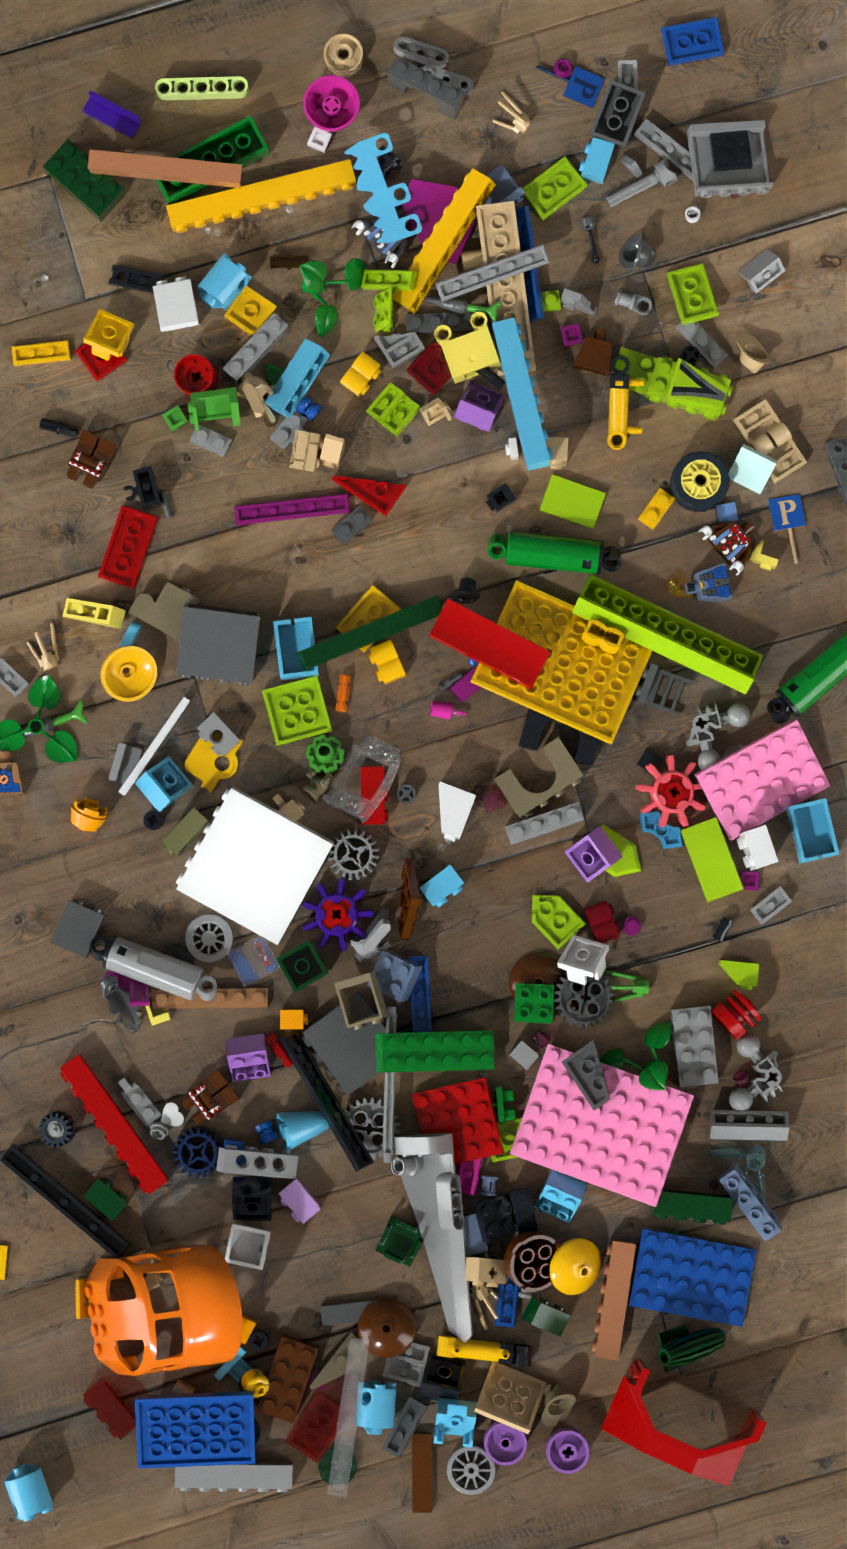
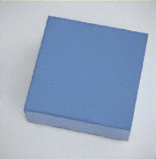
(727, 512)

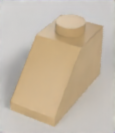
(332, 451)

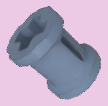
(489, 1185)

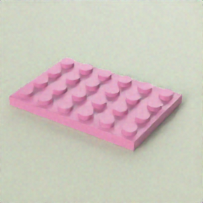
(762, 779)

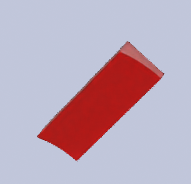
(489, 644)

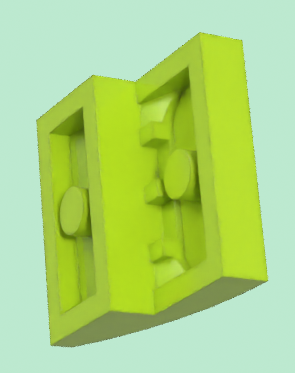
(393, 409)

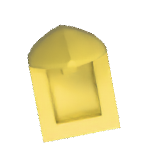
(765, 561)

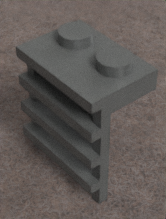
(650, 685)

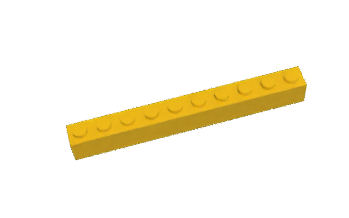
(261, 195)

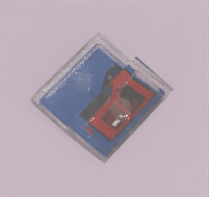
(253, 961)

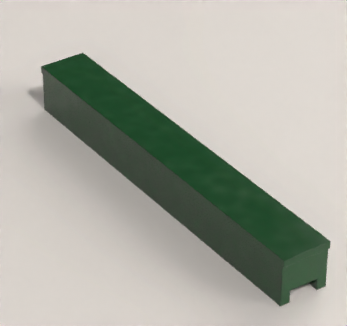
(369, 633)

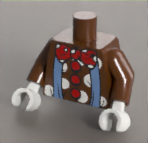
(730, 542)

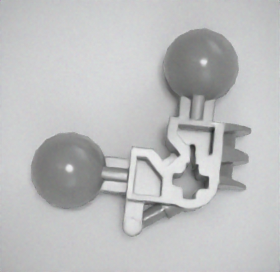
(737, 715)
(742, 1098)

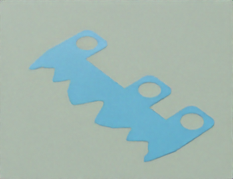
(383, 201)

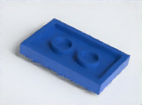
(692, 41)

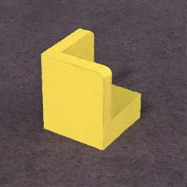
(157, 1015)

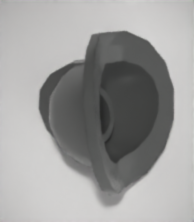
(636, 253)

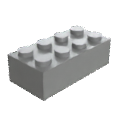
(694, 1046)

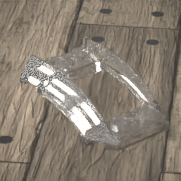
(350, 802)

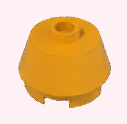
(87, 814)

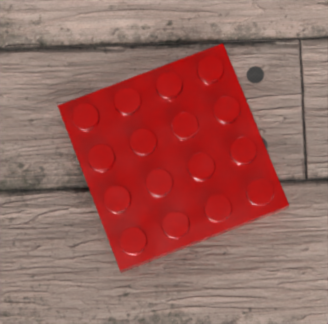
(466, 1113)

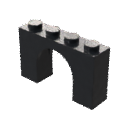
(533, 730)

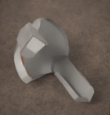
(371, 946)

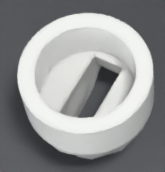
(691, 212)

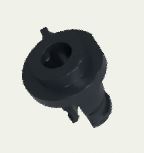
(388, 162)

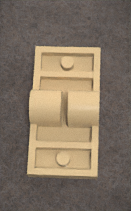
(771, 437)

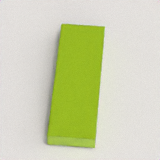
(383, 279)

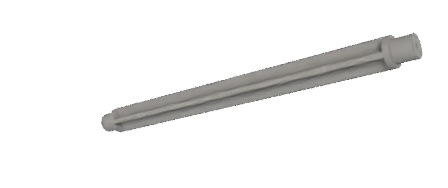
(389, 1096)

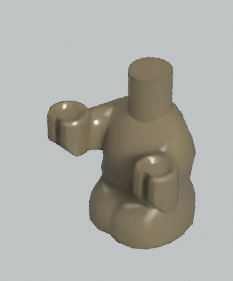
(317, 786)

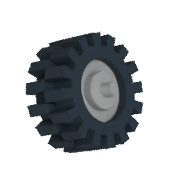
(57, 1129)

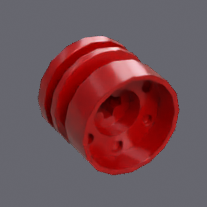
(192, 366)
(736, 1014)

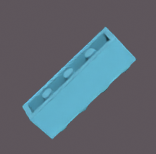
(297, 378)

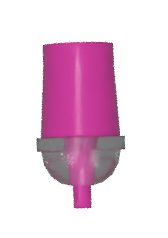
(446, 710)

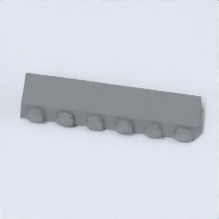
(241, 1477)

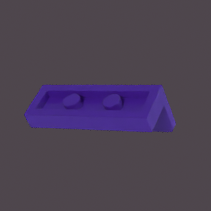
(112, 115)

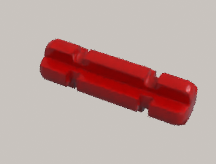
(279, 1050)

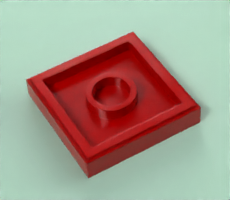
(98, 366)

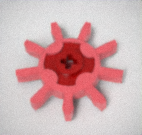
(664, 799)

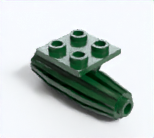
(683, 1348)

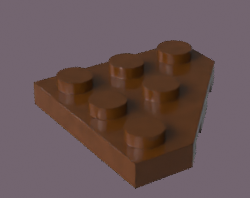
(409, 899)

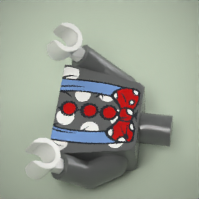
(389, 251)

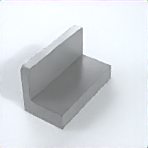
(762, 270)
(124, 762)

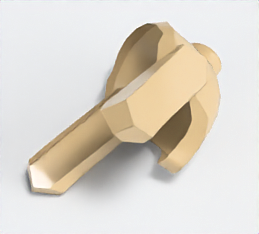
(253, 390)

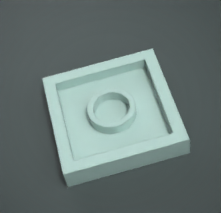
(752, 469)

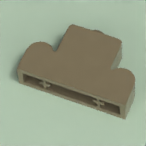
(166, 611)

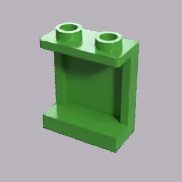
(213, 406)

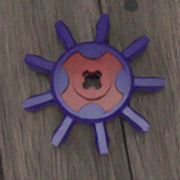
(325, 916)

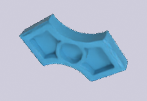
(668, 835)

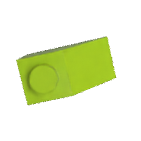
(741, 973)

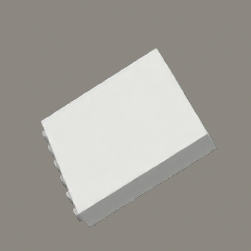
(254, 865)

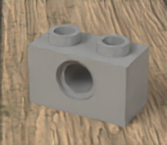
(213, 724)

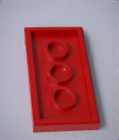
(128, 547)

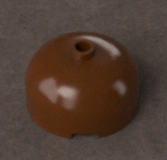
(529, 1260)

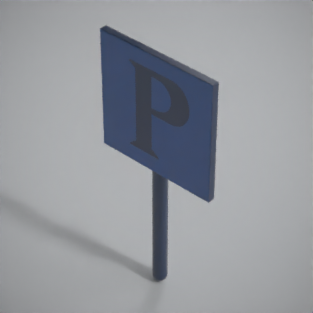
(581, 87)

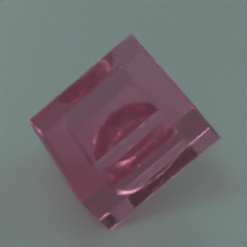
(492, 801)

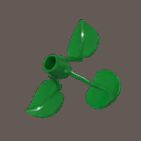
(313, 276)
(61, 746)
(655, 1072)

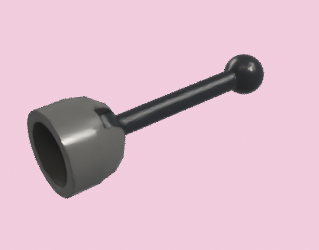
(588, 224)

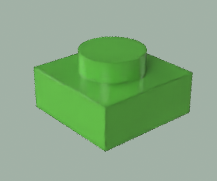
(175, 418)

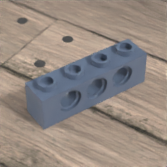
(750, 1202)

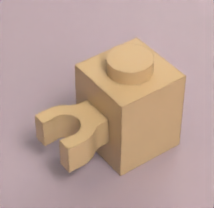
(291, 809)

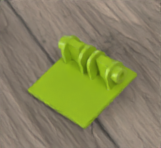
(383, 311)

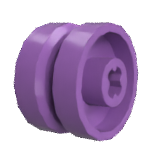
(508, 1453)
(567, 1461)

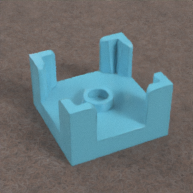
(455, 1418)

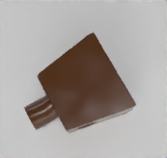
(595, 354)

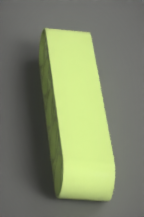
(193, 84)

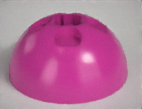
(333, 93)

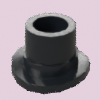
(467, 591)

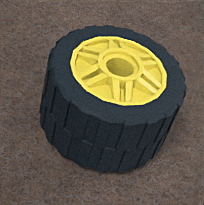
(704, 467)

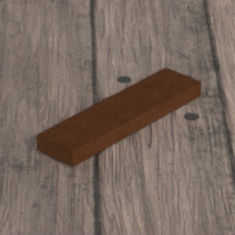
(422, 1473)

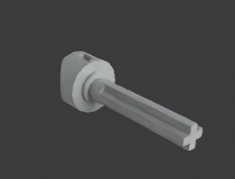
(661, 175)

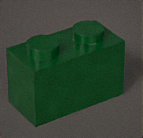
(106, 1198)
(545, 1316)

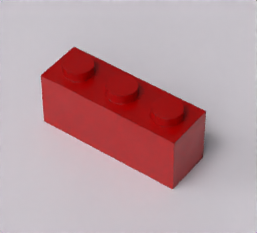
(370, 781)

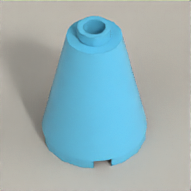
(300, 1127)

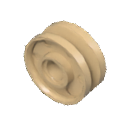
(343, 66)

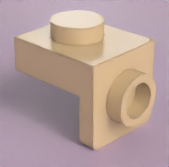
(435, 411)

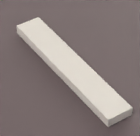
(154, 746)

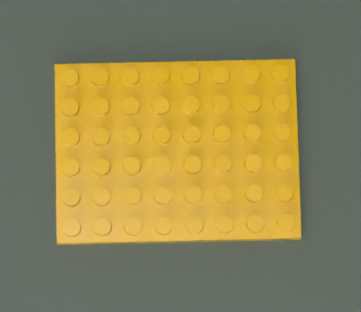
(579, 680)

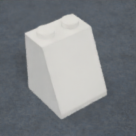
(175, 304)
(454, 810)

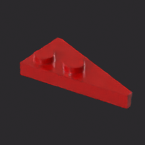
(378, 495)

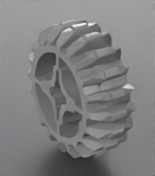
(361, 869)

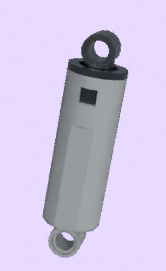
(153, 968)

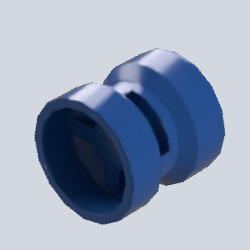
(309, 408)
(265, 1132)

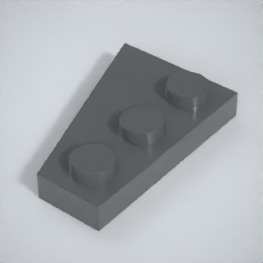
(588, 1075)

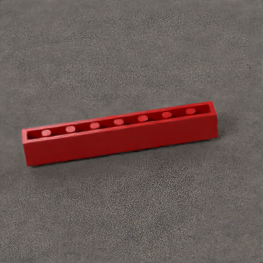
(114, 1124)

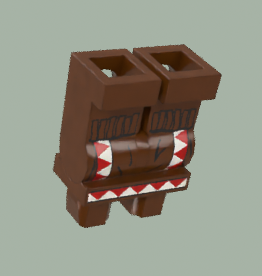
(90, 458)
(206, 1102)

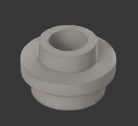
(158, 1130)

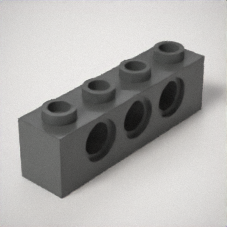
(837, 457)

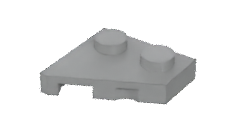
(573, 300)
(399, 347)

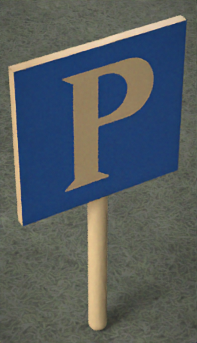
(787, 514)

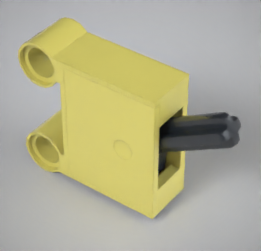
(471, 353)

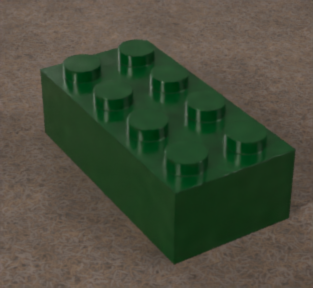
(94, 191)
(694, 1205)

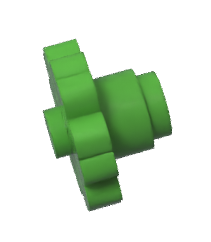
(325, 754)

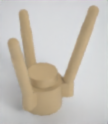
(521, 120)
(48, 660)
(481, 1293)

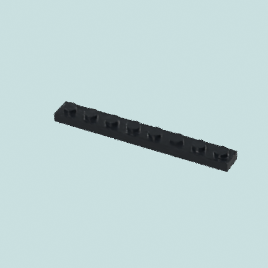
(326, 1100)

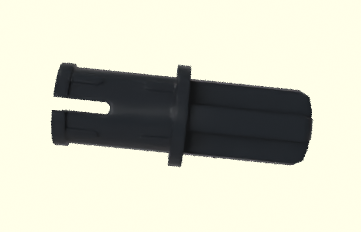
(58, 427)

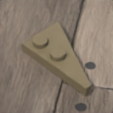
(337, 1364)

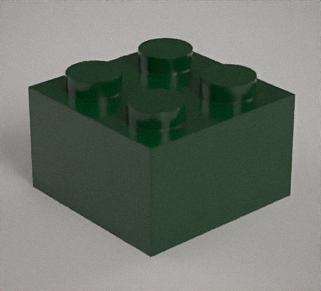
(302, 966)

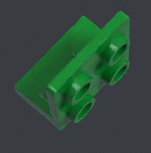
(534, 1003)

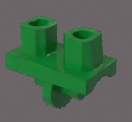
(504, 1095)

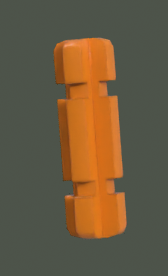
(343, 693)

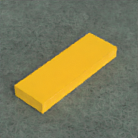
(41, 353)

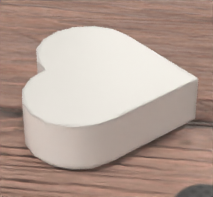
(171, 1115)

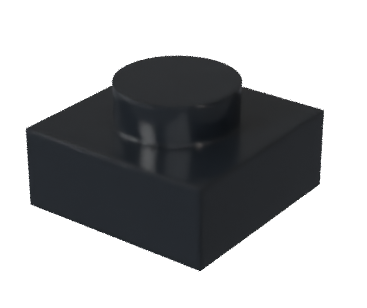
(649, 758)

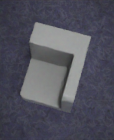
(524, 1054)

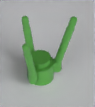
(638, 987)

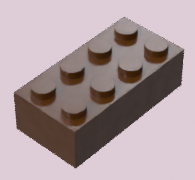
(288, 1378)

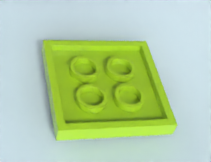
(297, 710)

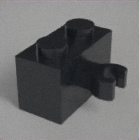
(146, 488)

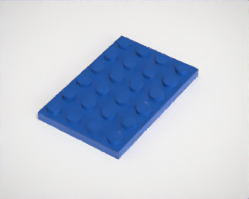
(692, 1277)
(195, 1429)

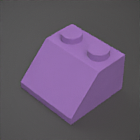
(479, 406)
(593, 854)

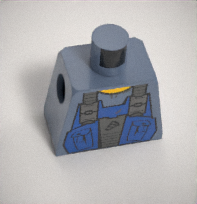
(711, 585)

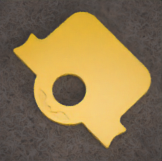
(202, 762)

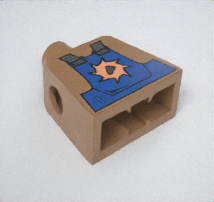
(10, 776)

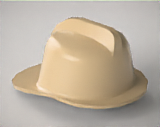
(752, 352)

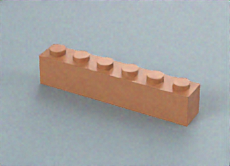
(615, 1298)

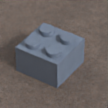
(396, 975)

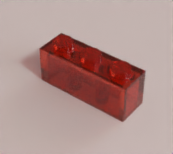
(110, 1408)

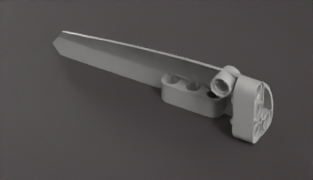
(436, 1199)

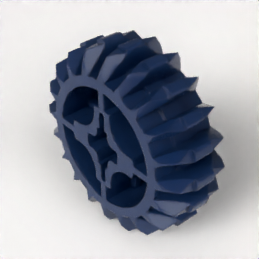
(188, 1165)

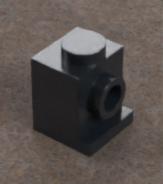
(503, 492)

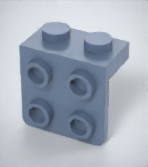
(505, 188)

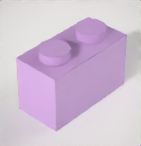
(299, 1201)

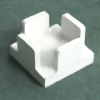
(583, 959)

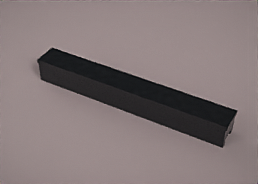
(65, 1201)

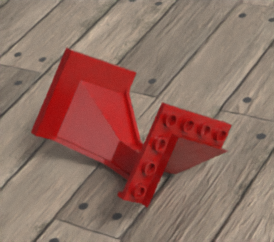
(632, 1424)

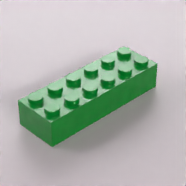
(234, 145)
(434, 1051)

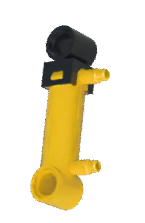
(619, 403)
(500, 1352)

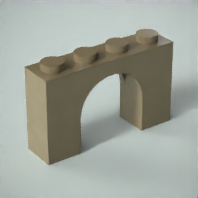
(566, 774)

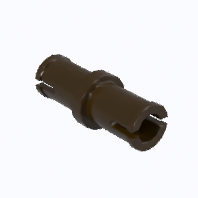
(287, 262)

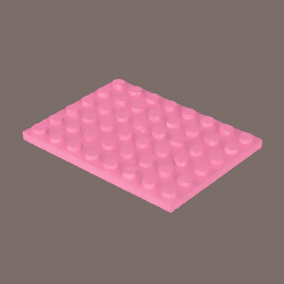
(616, 1147)

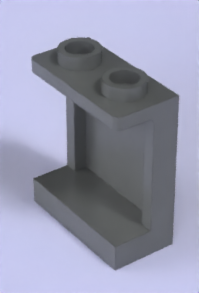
(77, 927)

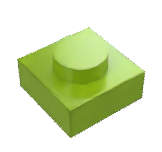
(551, 301)

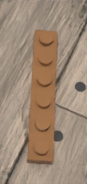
(225, 999)

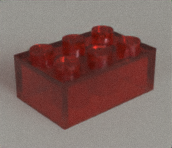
(315, 1427)

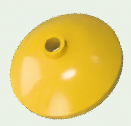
(133, 683)
(569, 1262)

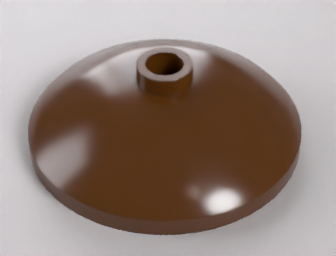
(536, 967)
(401, 1325)

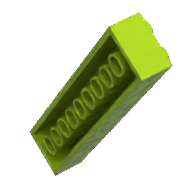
(669, 634)

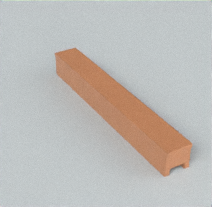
(164, 168)

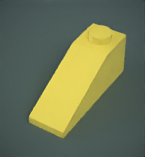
(94, 613)

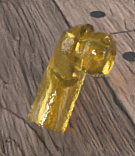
(675, 589)

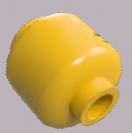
(255, 1381)

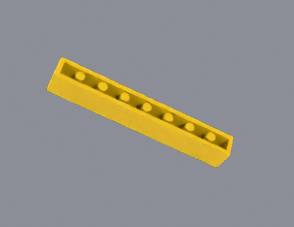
(445, 238)

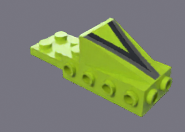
(678, 384)

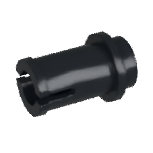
(722, 929)

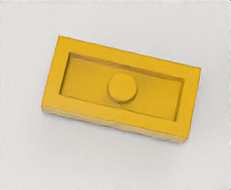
(656, 509)

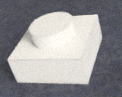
(319, 140)
(511, 449)

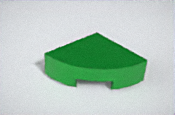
(273, 374)

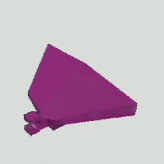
(428, 203)

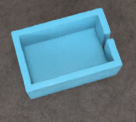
(291, 640)
(812, 830)

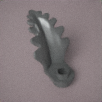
(120, 1004)

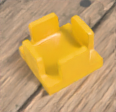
(108, 335)

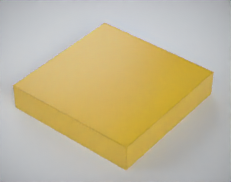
(250, 311)

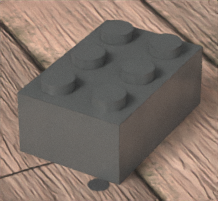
(618, 114)

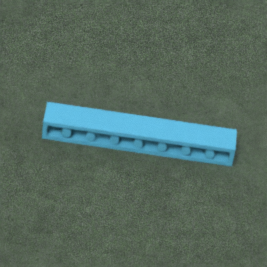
(521, 395)

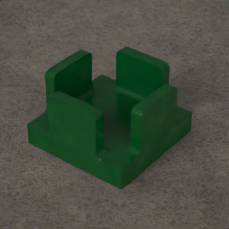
(400, 1241)

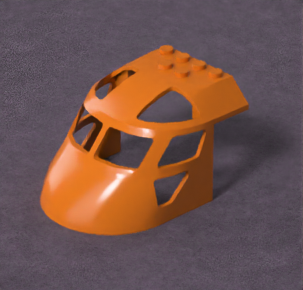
(206, 1301)

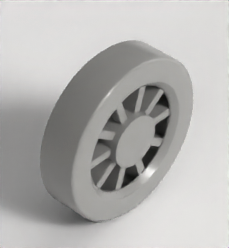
(209, 938)
(471, 1470)

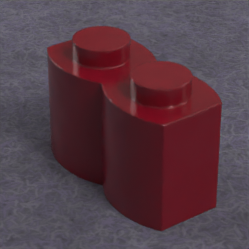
(602, 922)

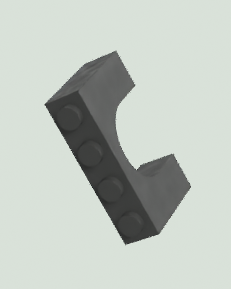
(405, 75)

